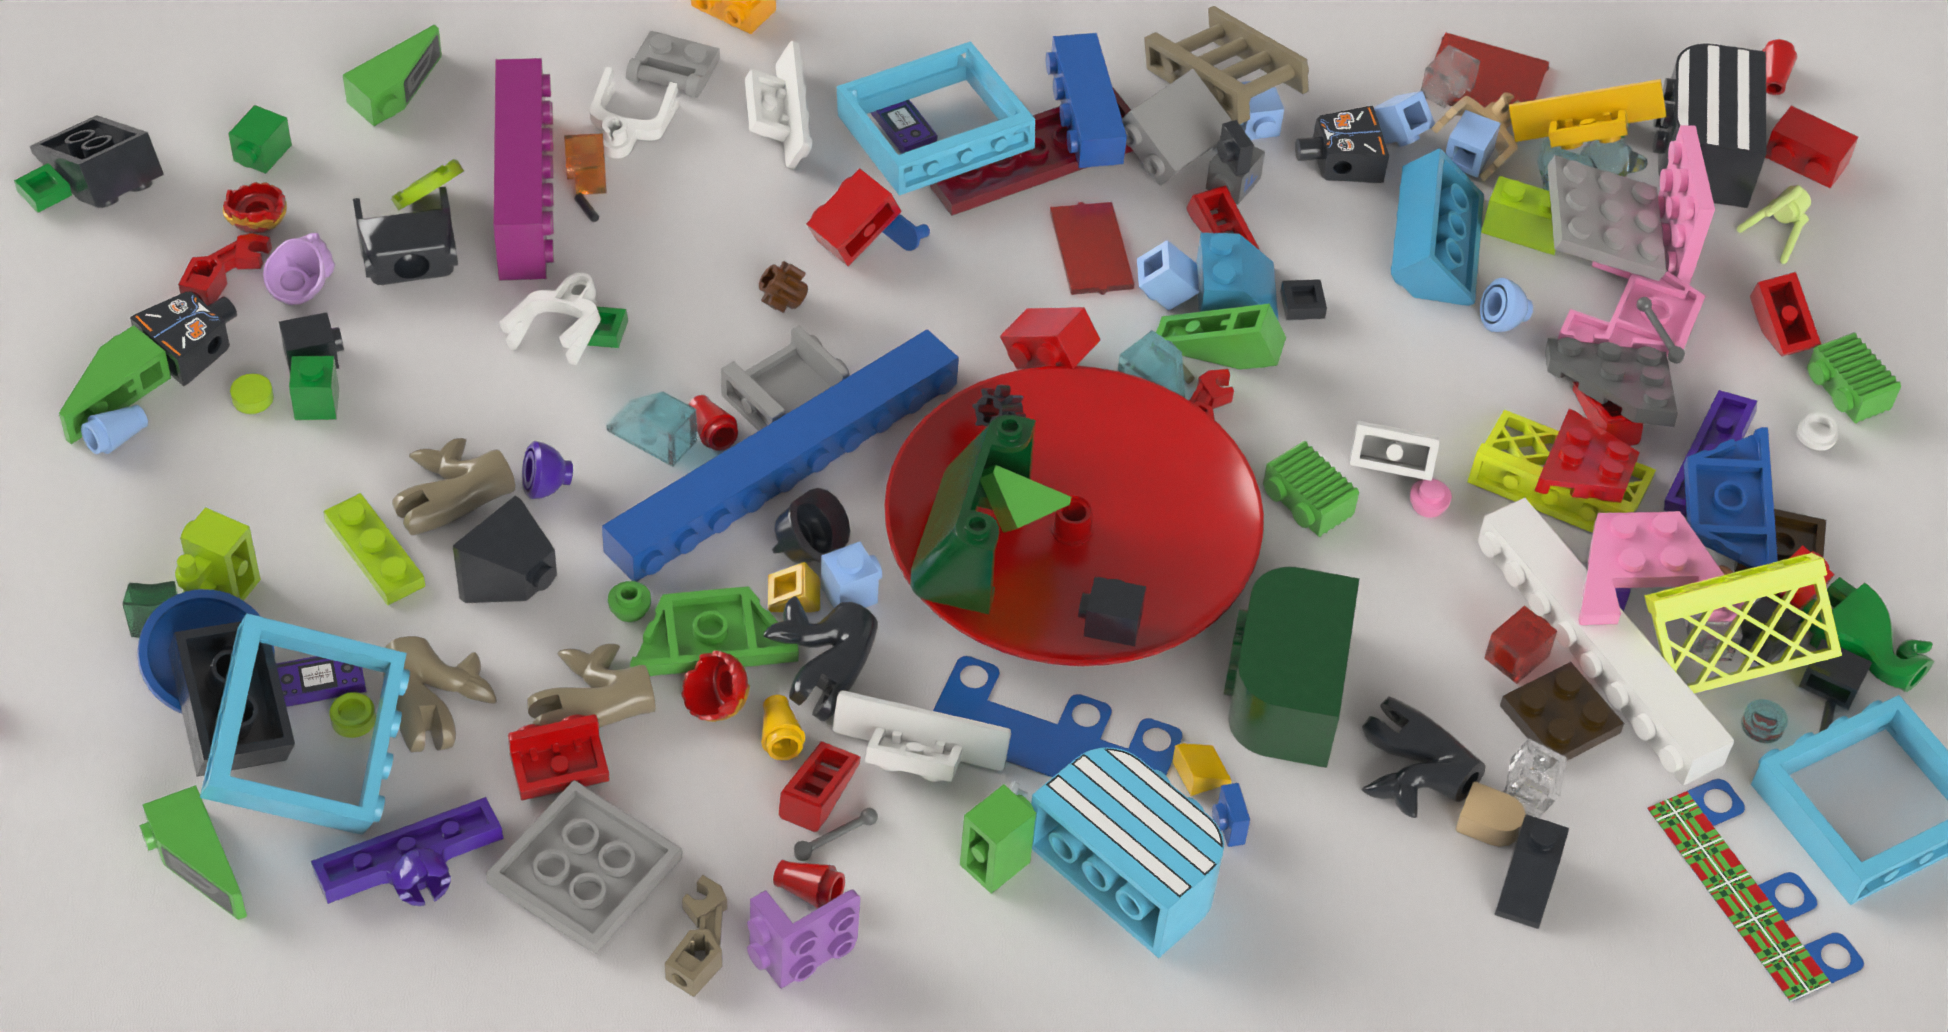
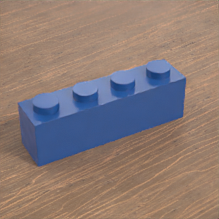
(1086, 100)

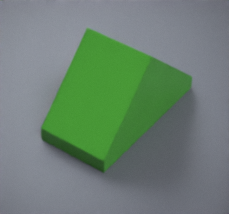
(1019, 499)

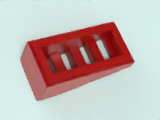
(1222, 201)
(1609, 418)
(809, 809)

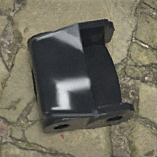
(407, 244)

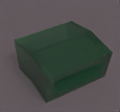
(142, 600)

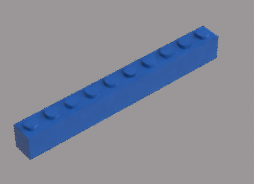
(779, 456)

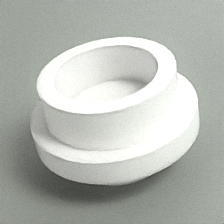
(1818, 431)

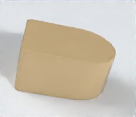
(1491, 816)

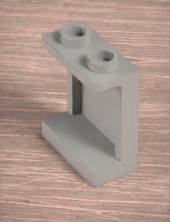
(1175, 126)
(782, 380)

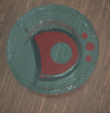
(1764, 721)

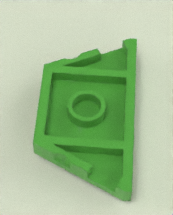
(709, 622)

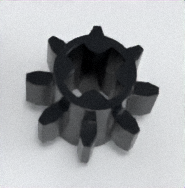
(997, 403)

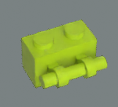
(217, 556)

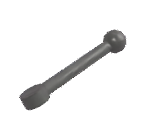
(1676, 354)
(804, 849)

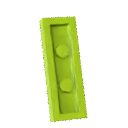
(374, 549)

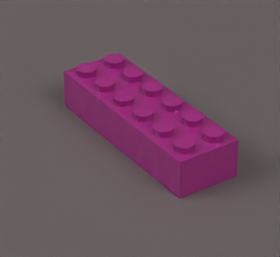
(522, 169)

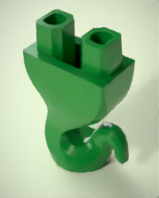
(1867, 631)

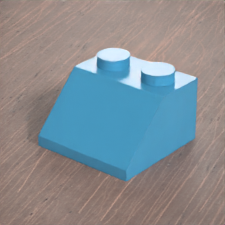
(1233, 273)

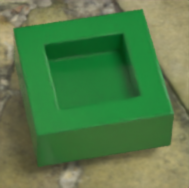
(43, 187)
(611, 327)

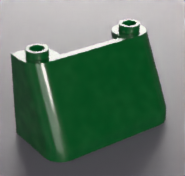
(959, 542)

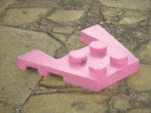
(1672, 302)
(1643, 553)

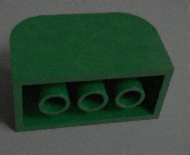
(1291, 664)

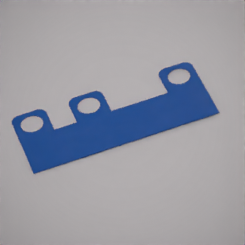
(1040, 743)

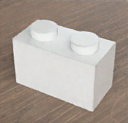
(1394, 450)

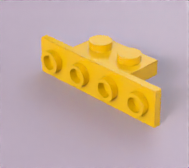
(1588, 114)

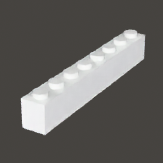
(1614, 655)

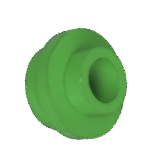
(632, 609)

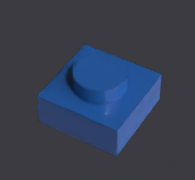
(1232, 814)

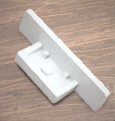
(779, 105)
(919, 738)

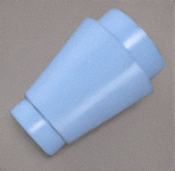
(112, 428)

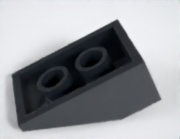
(101, 159)

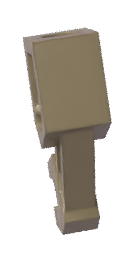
(682, 967)

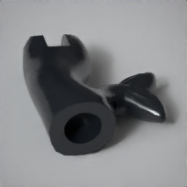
(850, 632)
(1445, 761)

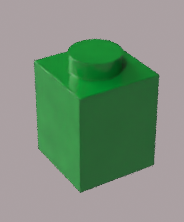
(260, 139)
(314, 387)

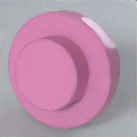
(1430, 497)

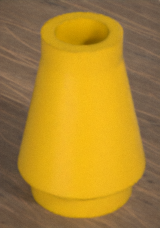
(781, 730)

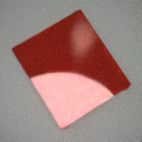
(1499, 71)

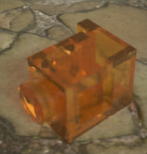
(586, 162)

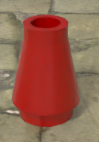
(1779, 65)
(714, 425)
(810, 882)

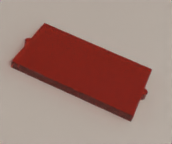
(1091, 248)

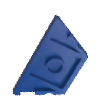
(1733, 499)

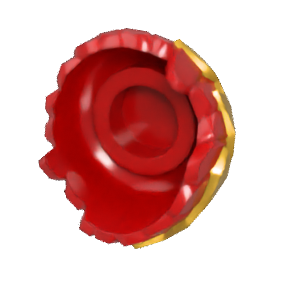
(255, 207)
(716, 687)

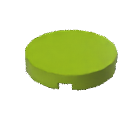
(427, 184)

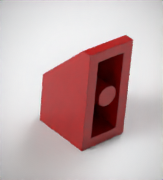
(1784, 314)

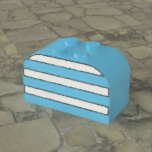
(1130, 844)

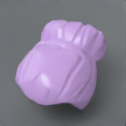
(298, 269)

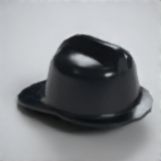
(812, 527)

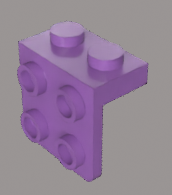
(796, 949)

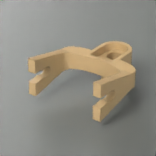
(1495, 111)

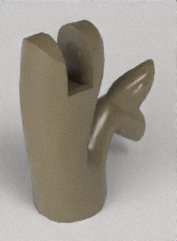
(466, 486)
(612, 693)
(424, 709)

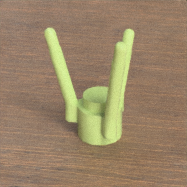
(1786, 208)

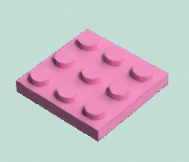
(1684, 204)

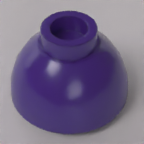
(544, 470)

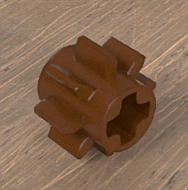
(783, 286)

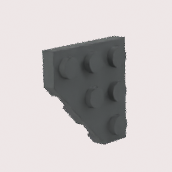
(1626, 376)

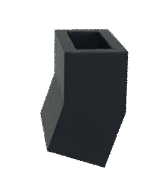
(1837, 677)

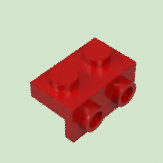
(557, 754)

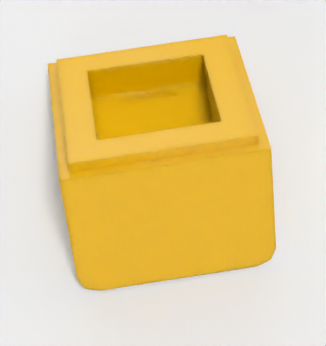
(794, 581)
(1199, 767)

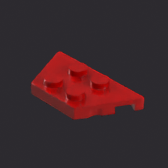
(1588, 461)

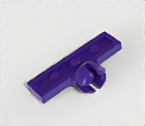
(1726, 420)
(409, 856)

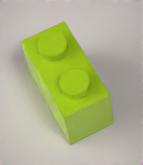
(1520, 215)

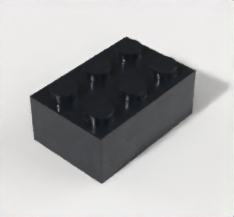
(200, 671)

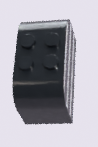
(1725, 98)

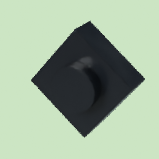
(1235, 148)
(1303, 299)

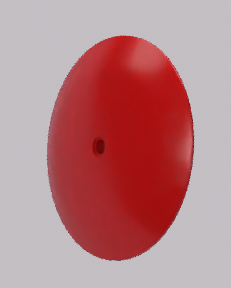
(1152, 504)

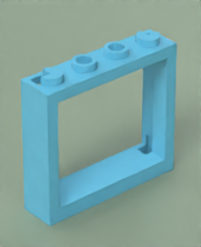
(948, 157)
(223, 788)
(1815, 834)

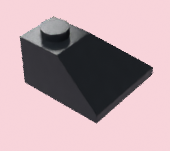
(504, 557)

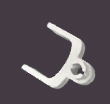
(622, 132)
(572, 297)

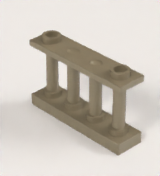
(1235, 38)

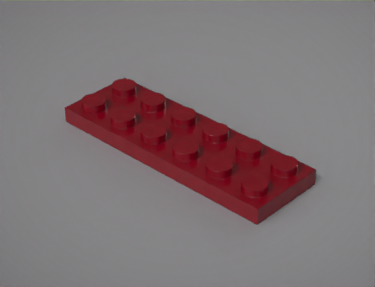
(1019, 172)

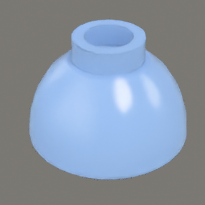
(1504, 306)

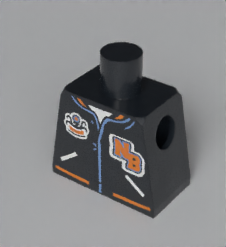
(1347, 146)
(188, 332)

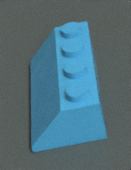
(1437, 231)

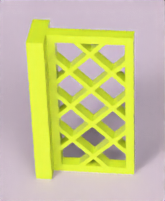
(1517, 475)
(1746, 587)

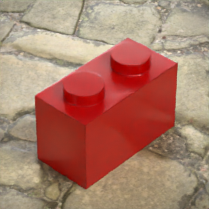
(1810, 146)
(853, 216)
(1050, 337)

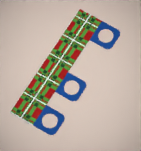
(1750, 906)

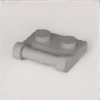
(674, 60)

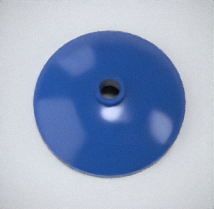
(180, 613)

